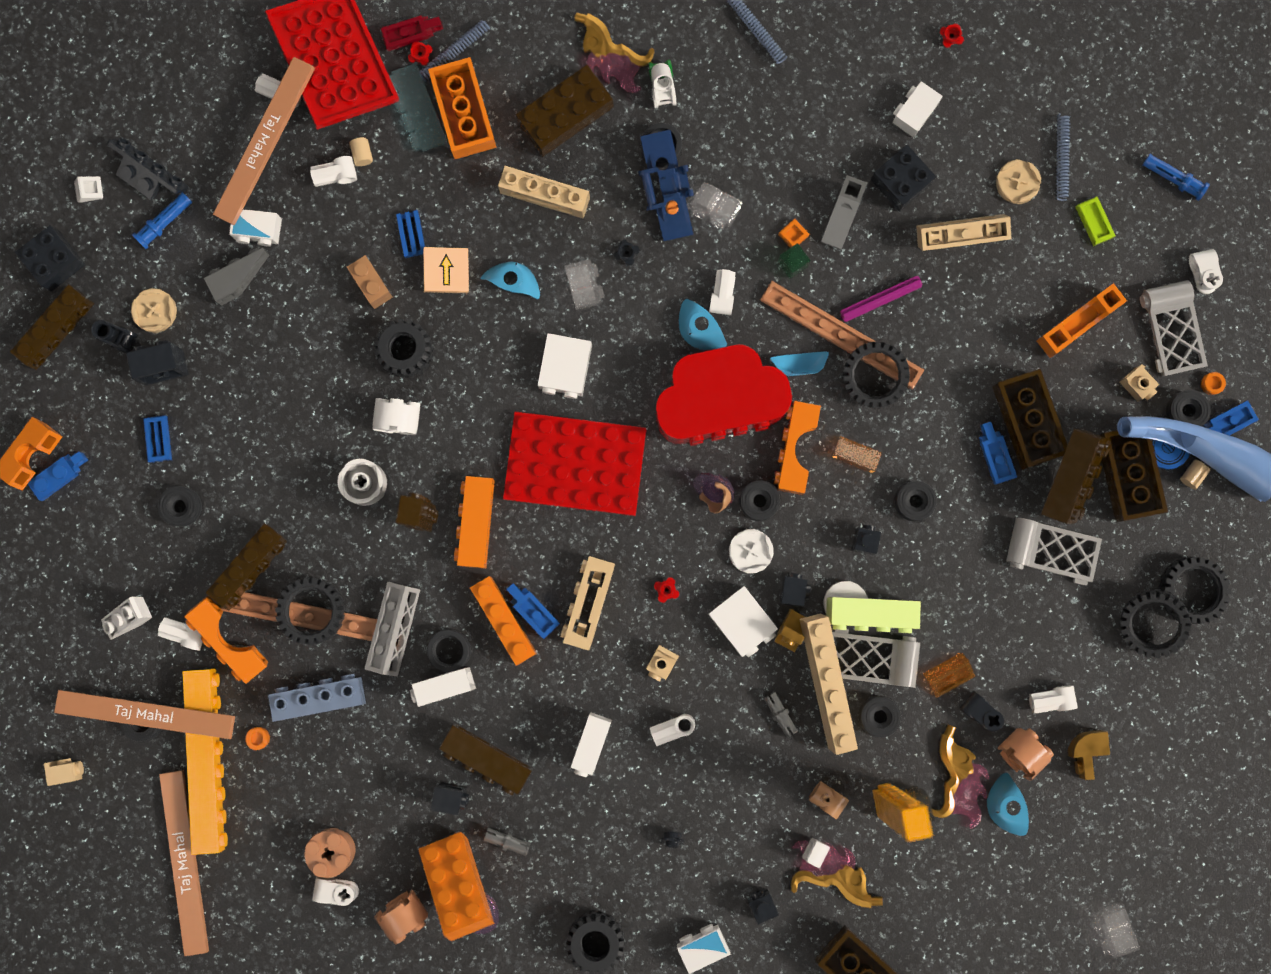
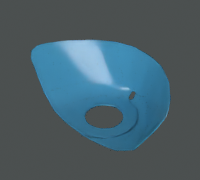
(525, 283)
(707, 339)
(801, 363)
(1000, 795)

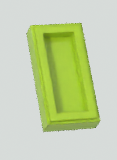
(1095, 221)

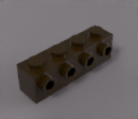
(52, 327)
(416, 512)
(246, 567)
(486, 759)

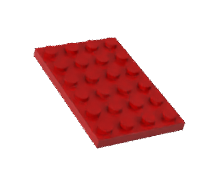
(347, 65)
(574, 463)

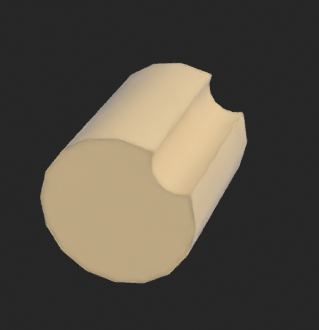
(361, 151)
(1195, 474)

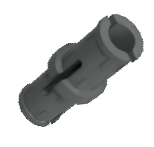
(780, 714)
(506, 842)

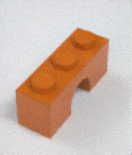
(15, 461)

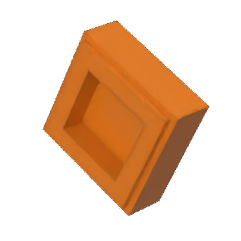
(793, 233)

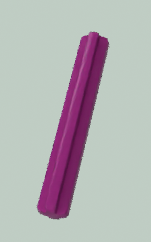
(881, 298)

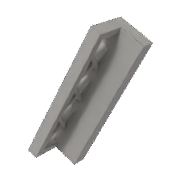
(389, 629)

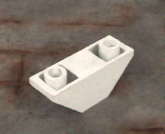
(126, 617)

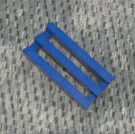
(400, 217)
(166, 439)

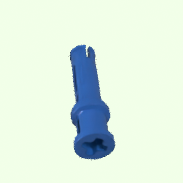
(1185, 182)
(154, 227)

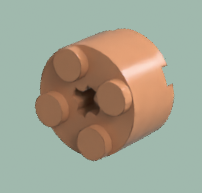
(1025, 752)
(327, 865)
(402, 916)

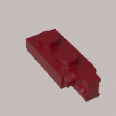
(410, 31)

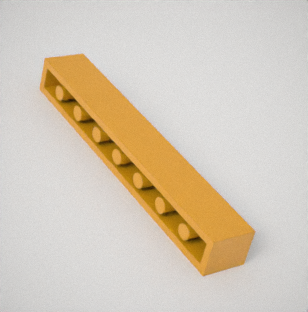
(204, 767)
(902, 812)

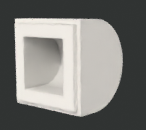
(815, 852)

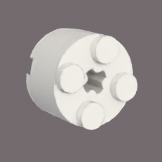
(396, 416)
(353, 473)

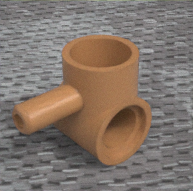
(828, 799)

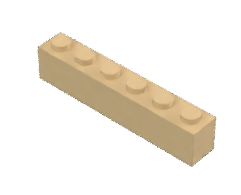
(828, 684)

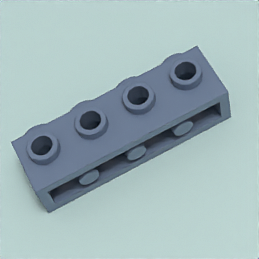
(316, 699)

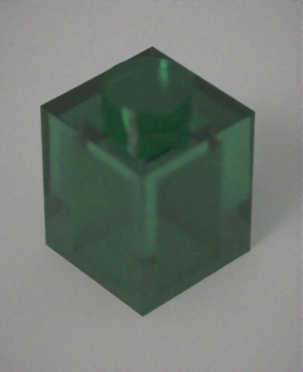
(794, 260)

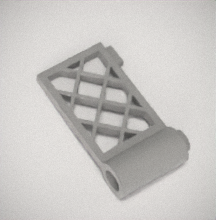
(1167, 299)
(1025, 544)
(903, 659)

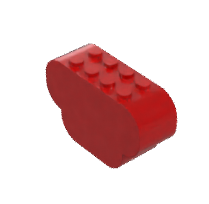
(721, 395)

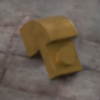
(790, 632)
(1084, 747)

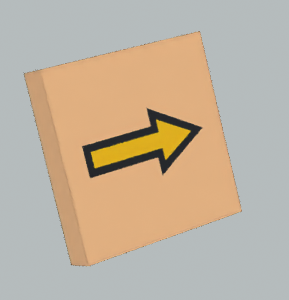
(445, 270)

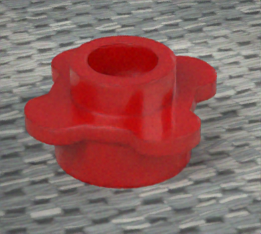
(954, 29)
(420, 47)
(672, 593)

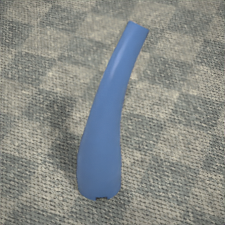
(1233, 458)

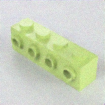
(873, 613)

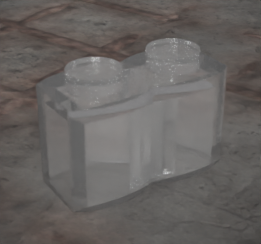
(715, 205)
(583, 284)
(1115, 930)

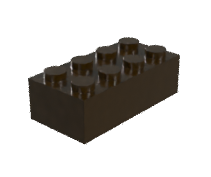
(565, 110)
(1030, 419)
(1076, 476)
(1133, 477)
(851, 955)

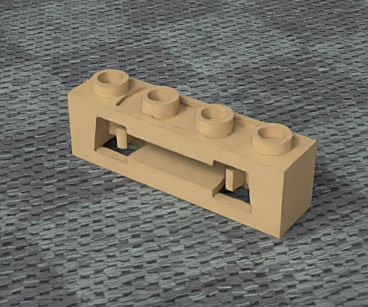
(544, 192)
(963, 232)
(577, 638)

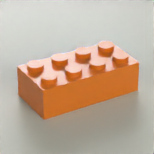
(462, 108)
(456, 886)

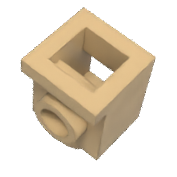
(1132, 383)
(665, 655)
(63, 771)

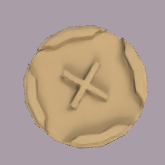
(1018, 181)
(153, 310)

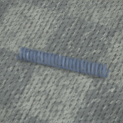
(744, 9)
(434, 62)
(1064, 157)

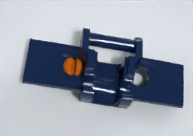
(674, 186)

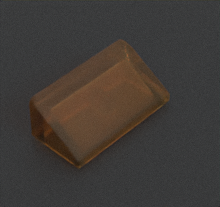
(857, 454)
(949, 674)

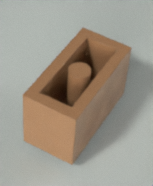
(369, 282)

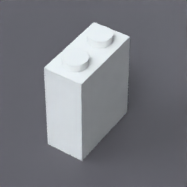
(564, 366)
(743, 622)
(442, 687)
(590, 744)

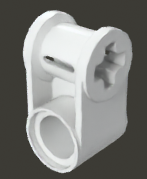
(663, 89)
(1206, 266)
(331, 891)

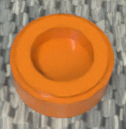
(1213, 383)
(257, 738)

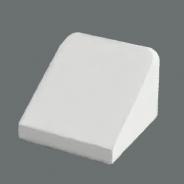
(88, 189)

